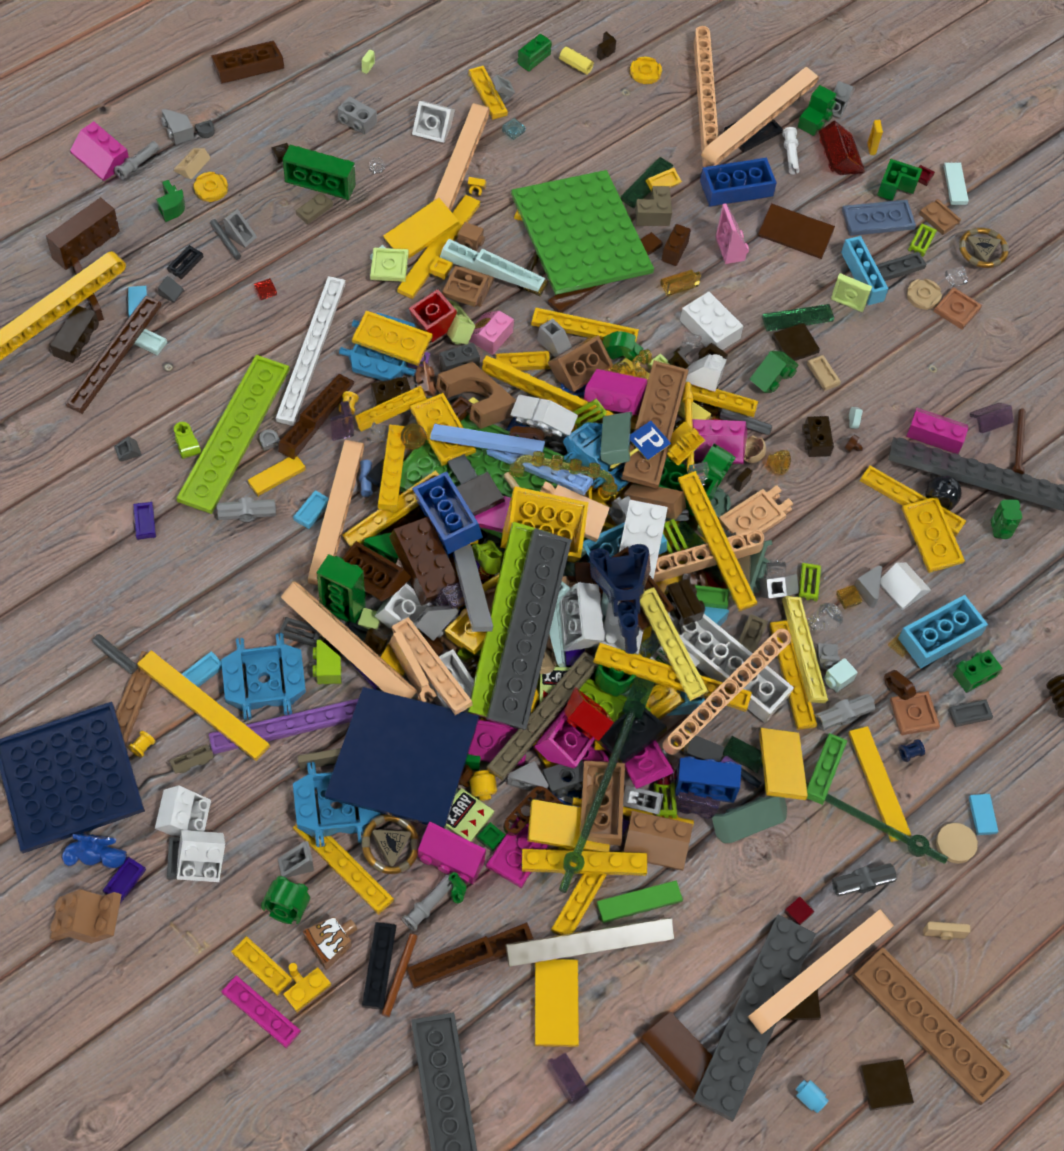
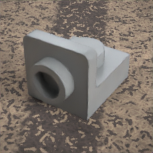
(503, 88)
(827, 655)

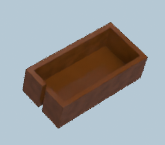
(83, 233)
(423, 559)

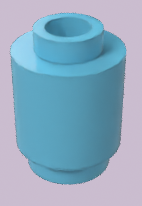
(811, 1095)

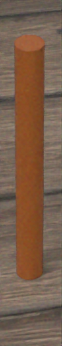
(399, 975)

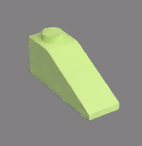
(461, 327)

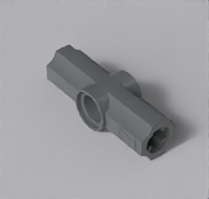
(864, 879)

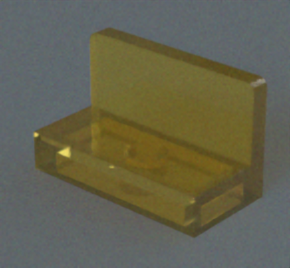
(680, 282)

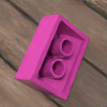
(98, 151)
(616, 391)
(937, 431)
(725, 433)
(563, 742)
(451, 853)

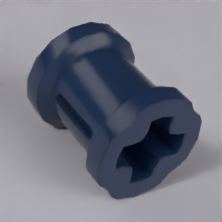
(912, 750)

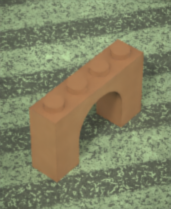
(473, 379)

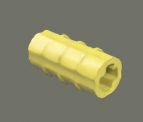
(576, 60)

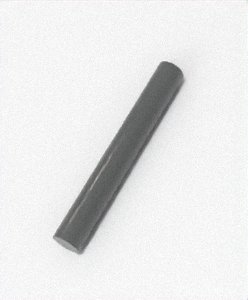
(225, 239)

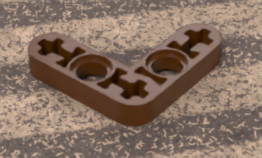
(548, 797)

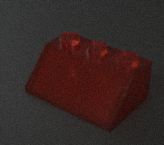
(840, 149)

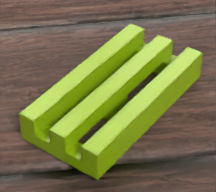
(918, 248)
(599, 407)
(667, 527)
(808, 595)
(665, 812)

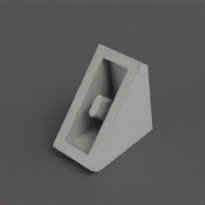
(238, 228)
(869, 585)
(527, 777)
(642, 799)
(296, 861)

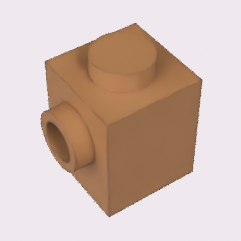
(471, 236)

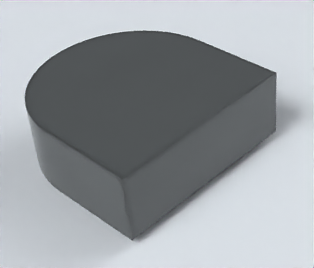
(205, 129)

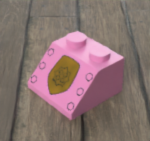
(492, 331)

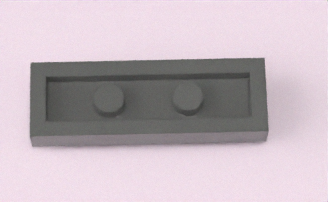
(901, 266)

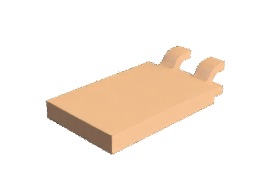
(757, 512)
(595, 515)
(411, 667)

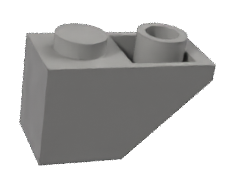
(843, 97)
(177, 126)
(553, 338)
(779, 586)
(435, 619)

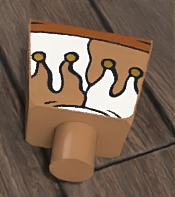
(330, 940)

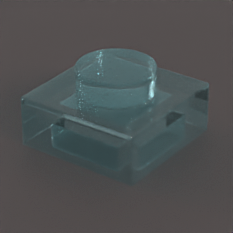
(513, 128)
(649, 646)

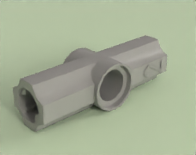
(246, 509)
(845, 712)

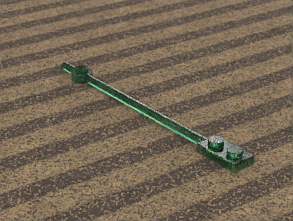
(634, 708)
(752, 759)

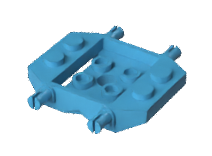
(375, 364)
(586, 446)
(263, 662)
(331, 819)

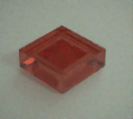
(265, 289)

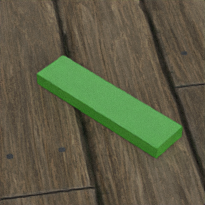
(826, 768)
(639, 901)

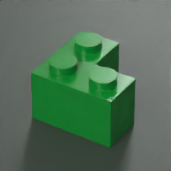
(818, 111)
(899, 176)
(772, 370)

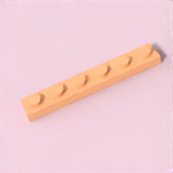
(434, 668)

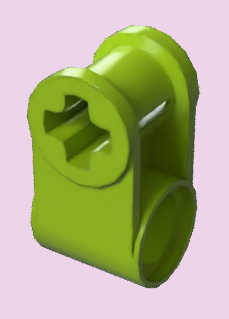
(186, 441)
(488, 556)

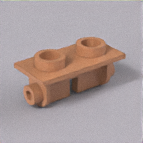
(425, 375)

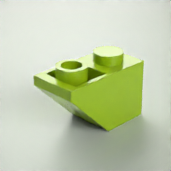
(328, 664)

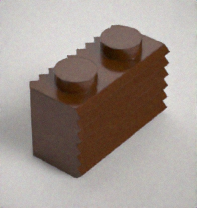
(676, 244)

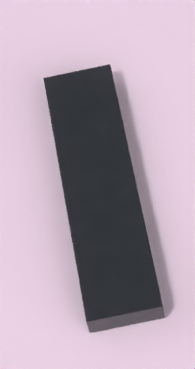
(379, 966)

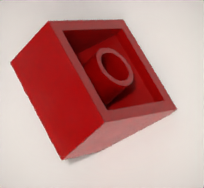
(433, 314)
(587, 715)

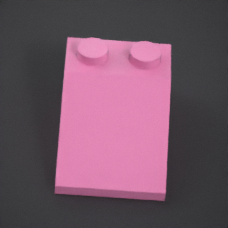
(730, 238)

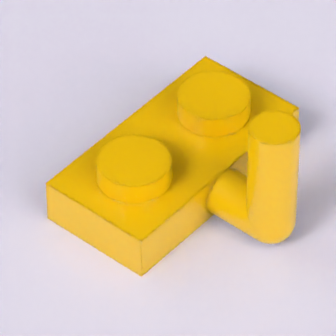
(306, 988)

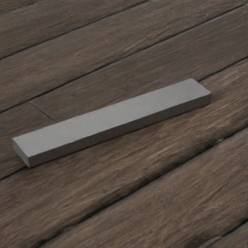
(472, 589)

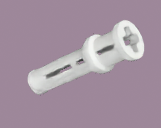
(791, 145)

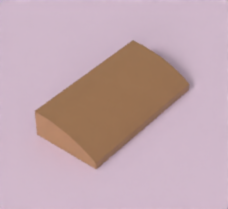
(609, 819)

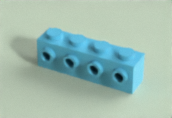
(864, 268)

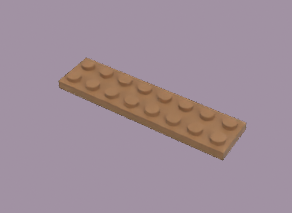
(661, 407)
(931, 1025)

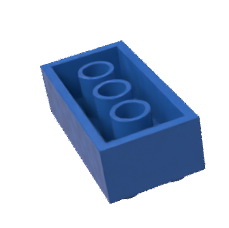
(738, 181)
(447, 512)

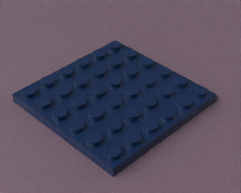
(68, 777)

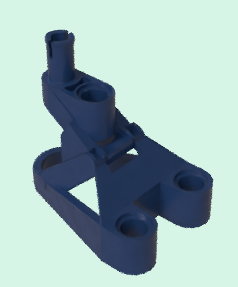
(620, 573)

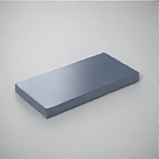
(878, 217)

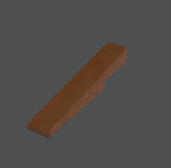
(314, 416)
(467, 956)

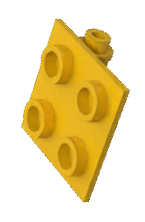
(683, 443)

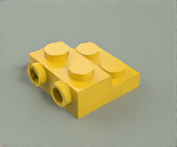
(461, 633)

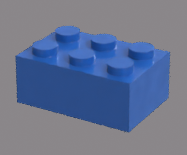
(708, 778)

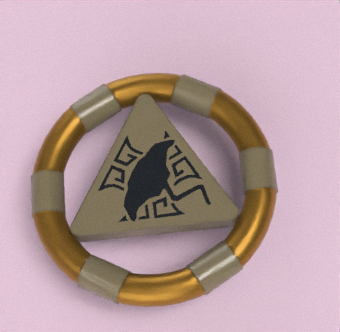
(983, 247)
(390, 844)

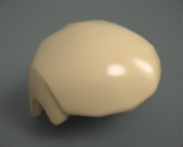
(755, 449)

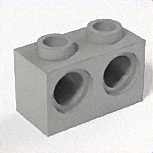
(357, 115)

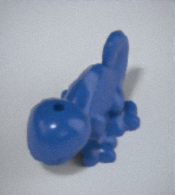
(93, 849)

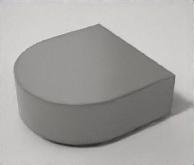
(269, 439)

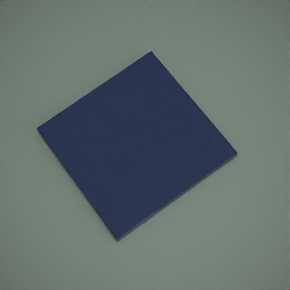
(402, 757)

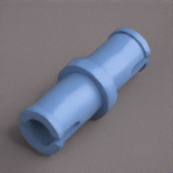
(366, 485)

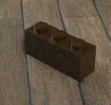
(74, 334)

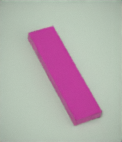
(261, 1011)

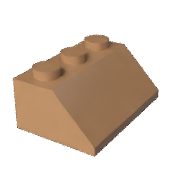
(580, 362)
(661, 838)

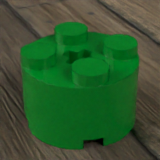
(719, 462)
(613, 681)
(286, 900)

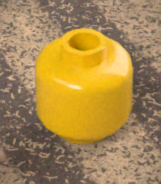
(483, 785)

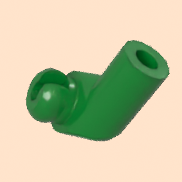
(458, 888)

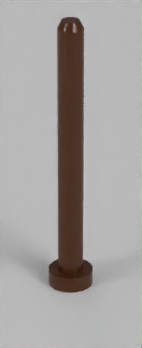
(1020, 442)

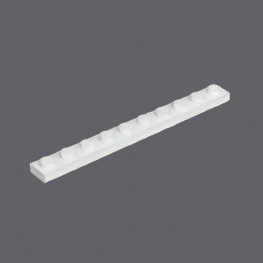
(310, 351)

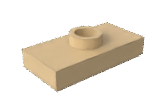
(823, 372)
(946, 930)

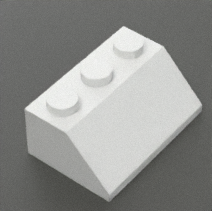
(581, 617)

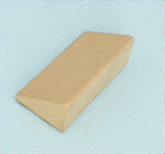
(192, 163)

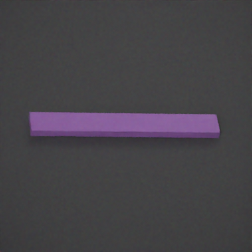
(291, 724)

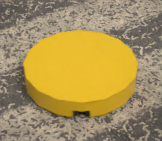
(645, 70)
(210, 187)

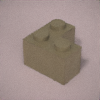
(656, 210)

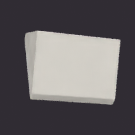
(903, 585)

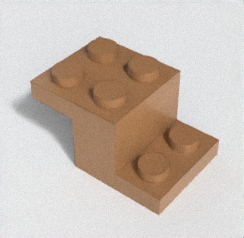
(467, 286)
(85, 916)

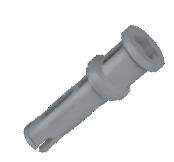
(131, 164)
(422, 909)

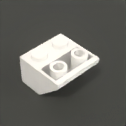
(182, 810)
(200, 856)

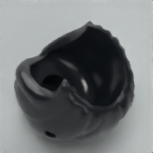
(943, 488)

